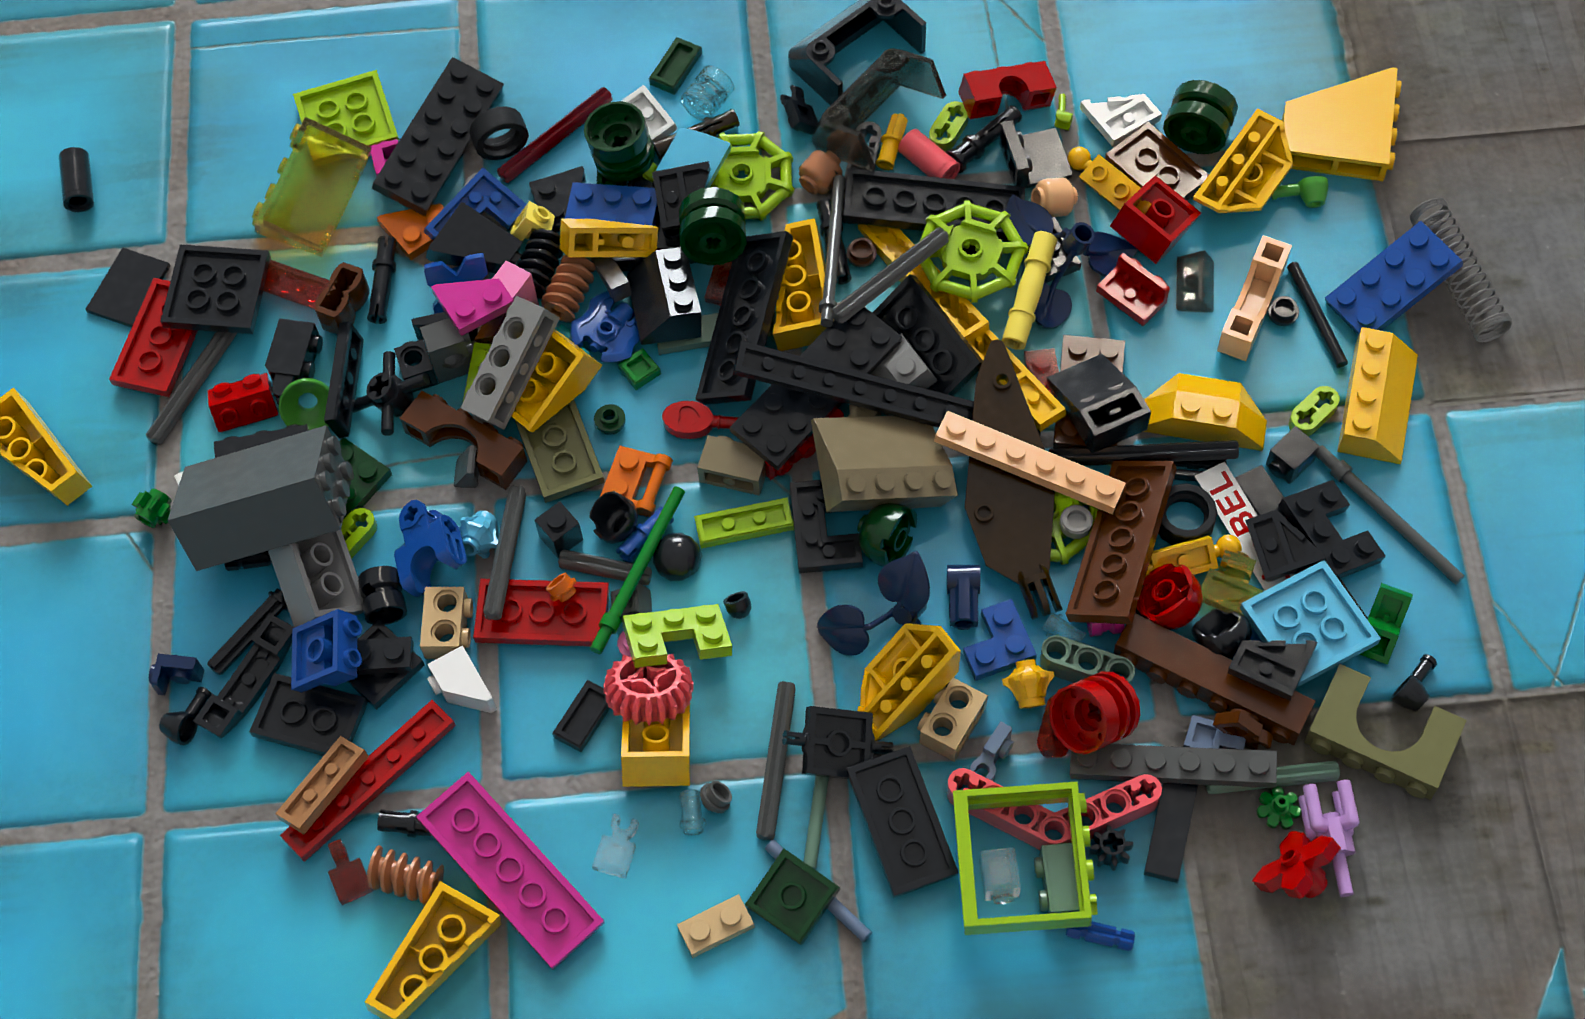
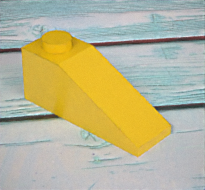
(606, 238)

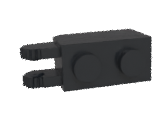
(292, 353)

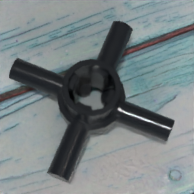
(390, 393)

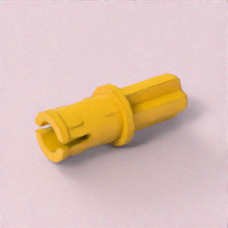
(890, 141)

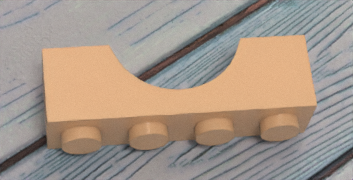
(1255, 297)

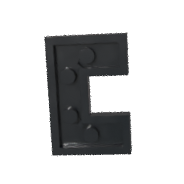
(1310, 514)
(814, 548)

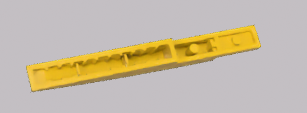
(971, 323)

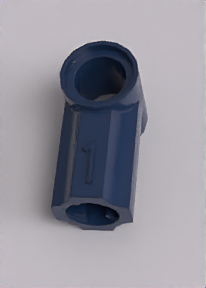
(963, 587)

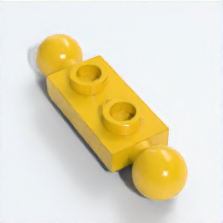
(1105, 178)
(1195, 554)

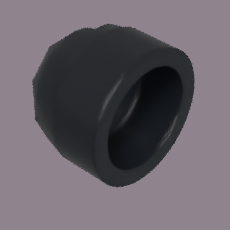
(738, 605)

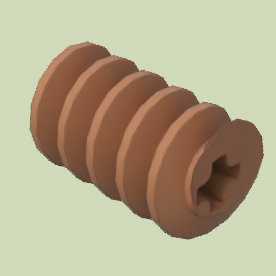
(568, 287)
(403, 877)

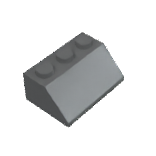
(317, 577)

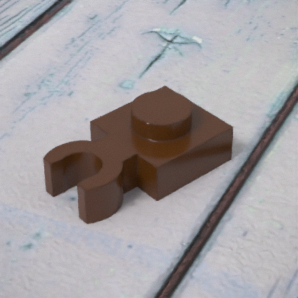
(1240, 723)

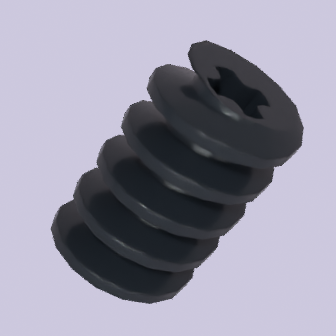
(541, 258)

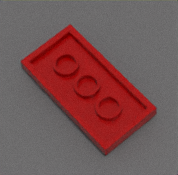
(152, 353)
(536, 620)

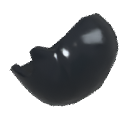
(614, 517)
(677, 557)

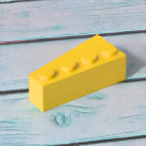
(801, 289)
(434, 947)

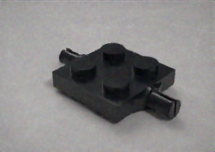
(835, 741)

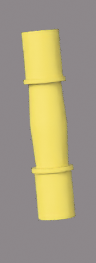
(1029, 290)

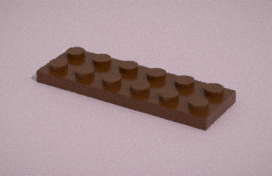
(1122, 545)

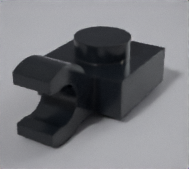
(800, 115)

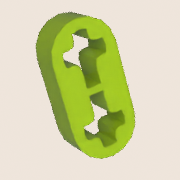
(953, 129)
(1318, 415)
(358, 537)

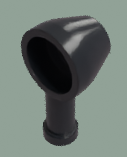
(1411, 692)
(180, 725)

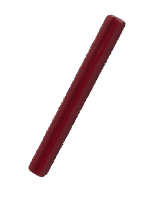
(553, 135)

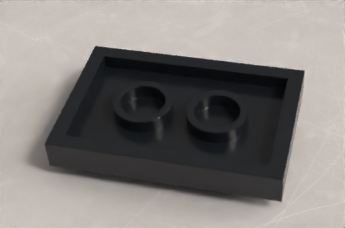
(307, 719)

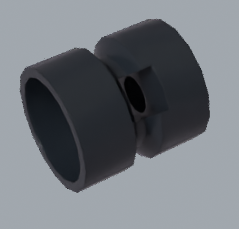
(382, 595)

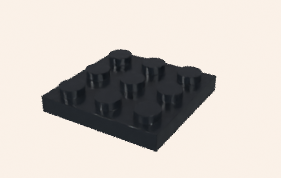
(216, 289)

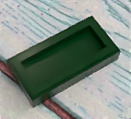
(675, 65)

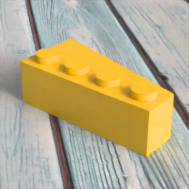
(36, 451)

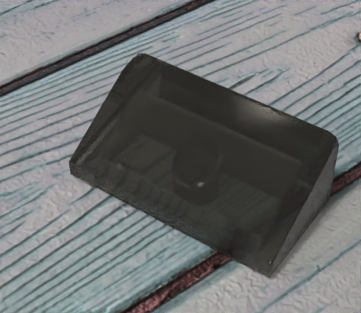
(1195, 283)

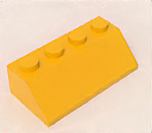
(1378, 397)

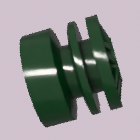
(619, 141)

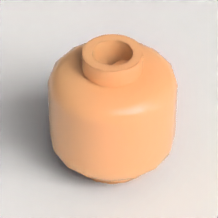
(1055, 196)

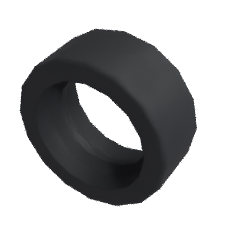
(493, 121)
(1198, 497)

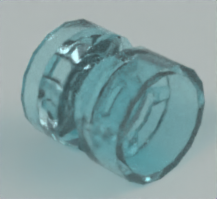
(707, 93)

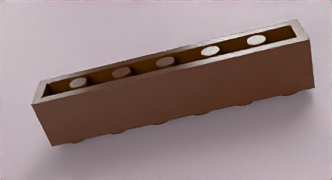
(1205, 676)

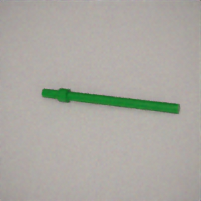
(611, 621)

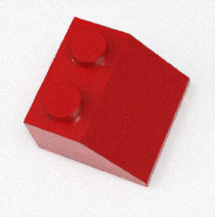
(1162, 223)

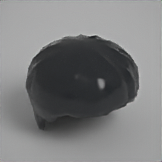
(1222, 632)

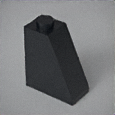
(471, 234)

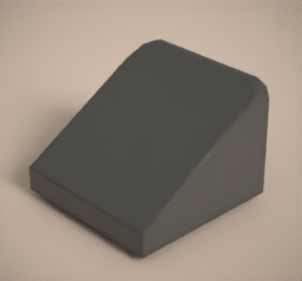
(466, 469)
(639, 602)

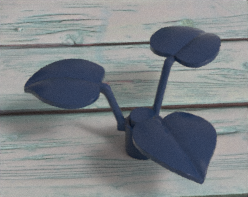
(1101, 248)
(900, 582)

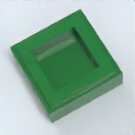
(639, 369)

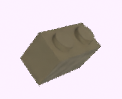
(731, 465)

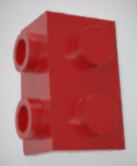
(1134, 289)
(242, 402)

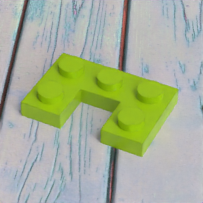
(650, 630)

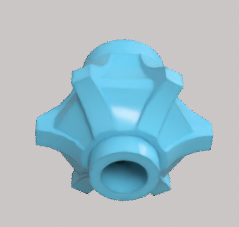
(479, 533)

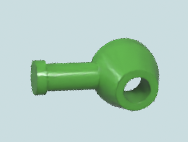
(1311, 189)

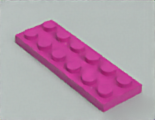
(510, 870)

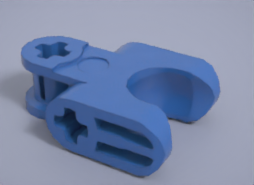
(427, 539)

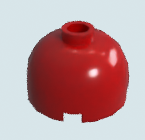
(1170, 596)

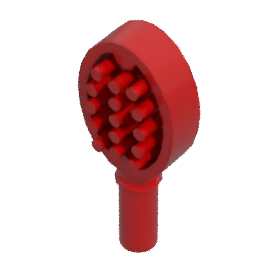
(693, 420)

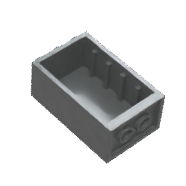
(261, 498)

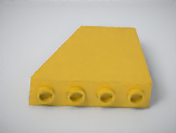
(1346, 127)

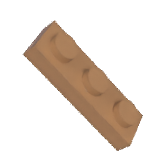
(322, 785)

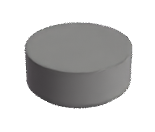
(1076, 521)

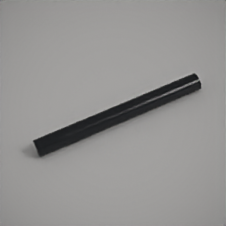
(1317, 314)

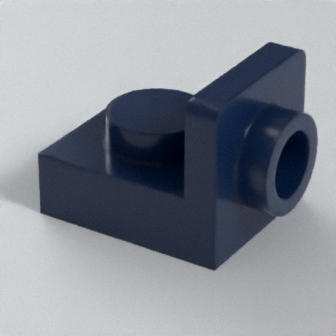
(174, 667)

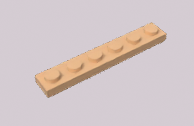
(1029, 462)

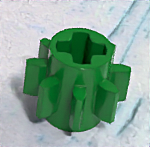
(152, 507)

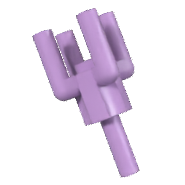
(1333, 824)

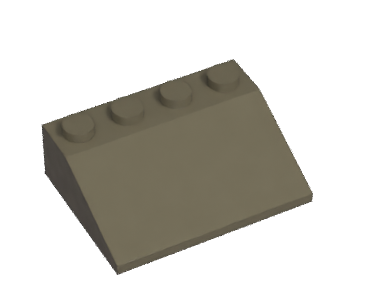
(880, 463)

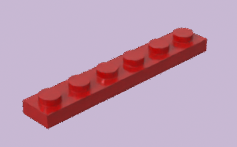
(373, 777)

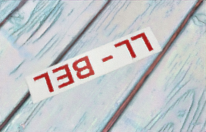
(1233, 511)

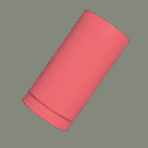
(928, 156)

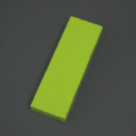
(744, 522)

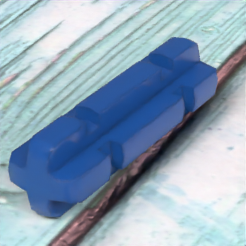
(1104, 935)

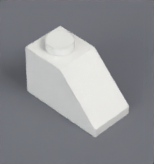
(460, 681)

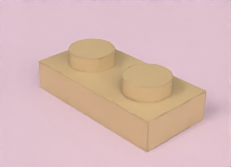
(715, 926)

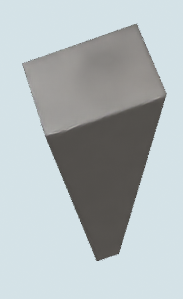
(612, 277)

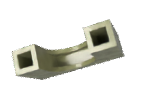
(1415, 768)

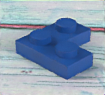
(1005, 647)

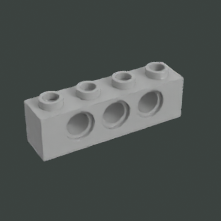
(511, 377)

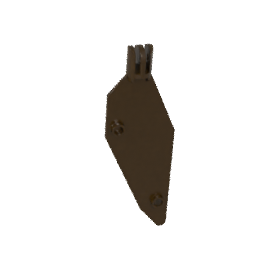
(1006, 511)

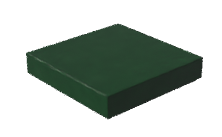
(792, 896)

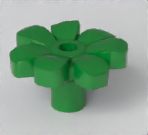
(1278, 808)

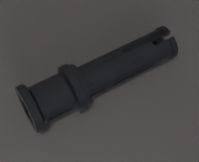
(974, 145)

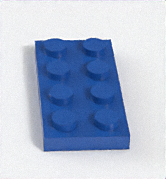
(1394, 280)

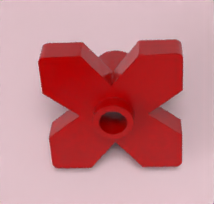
(1299, 866)

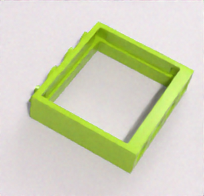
(1080, 837)

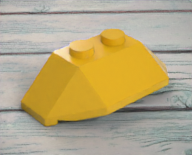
(1249, 167)
(1206, 411)
(907, 676)

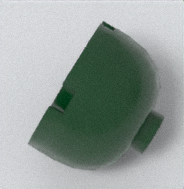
(886, 531)

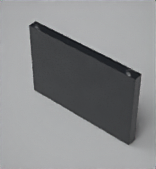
(126, 286)

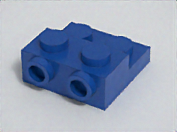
(325, 651)

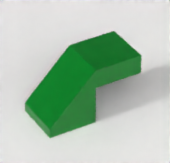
(1386, 619)

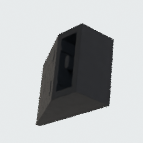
(1100, 402)

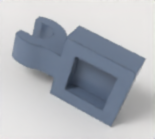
(1204, 735)
(997, 746)

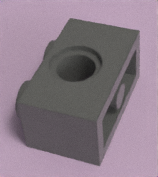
(447, 349)

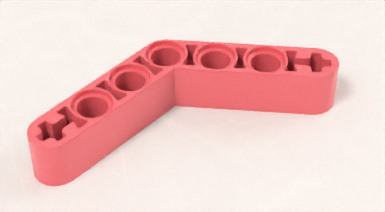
(1045, 820)

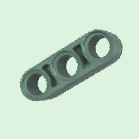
(1077, 653)

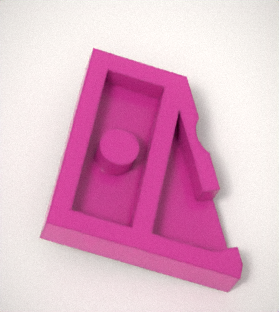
(472, 302)

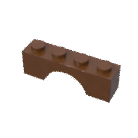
(433, 420)

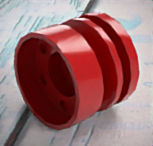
(1094, 712)

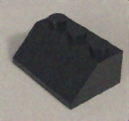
(665, 298)

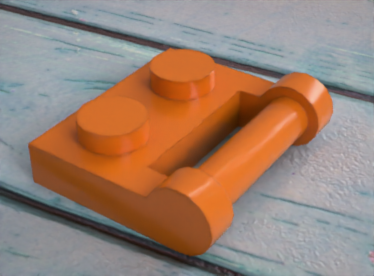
(628, 473)

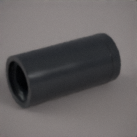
(76, 179)

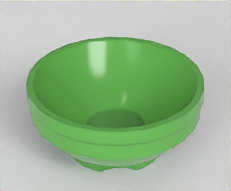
(293, 413)

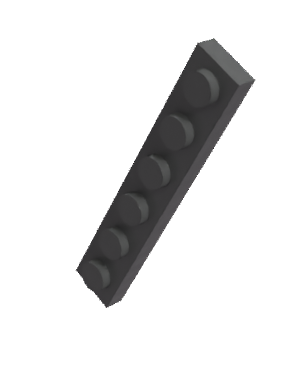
(1178, 765)

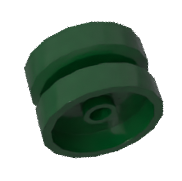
(1200, 117)
(712, 226)

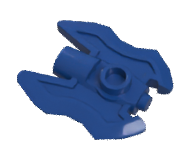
(607, 329)

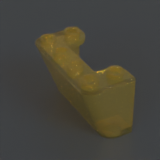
(311, 188)

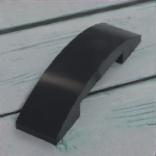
(249, 680)

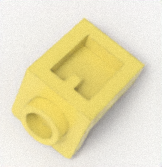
(530, 219)

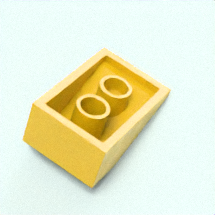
(556, 380)
(656, 752)

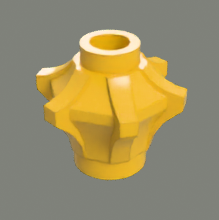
(1028, 683)

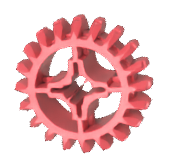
(649, 691)

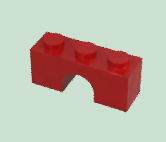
(1027, 82)

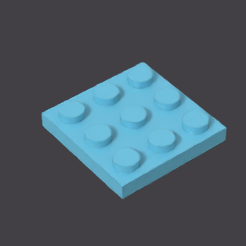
(1316, 609)

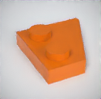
(409, 228)

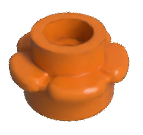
(561, 587)

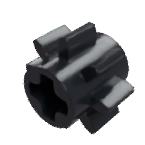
(1104, 853)

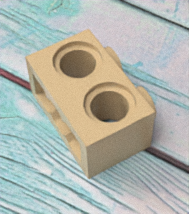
(440, 623)
(959, 721)

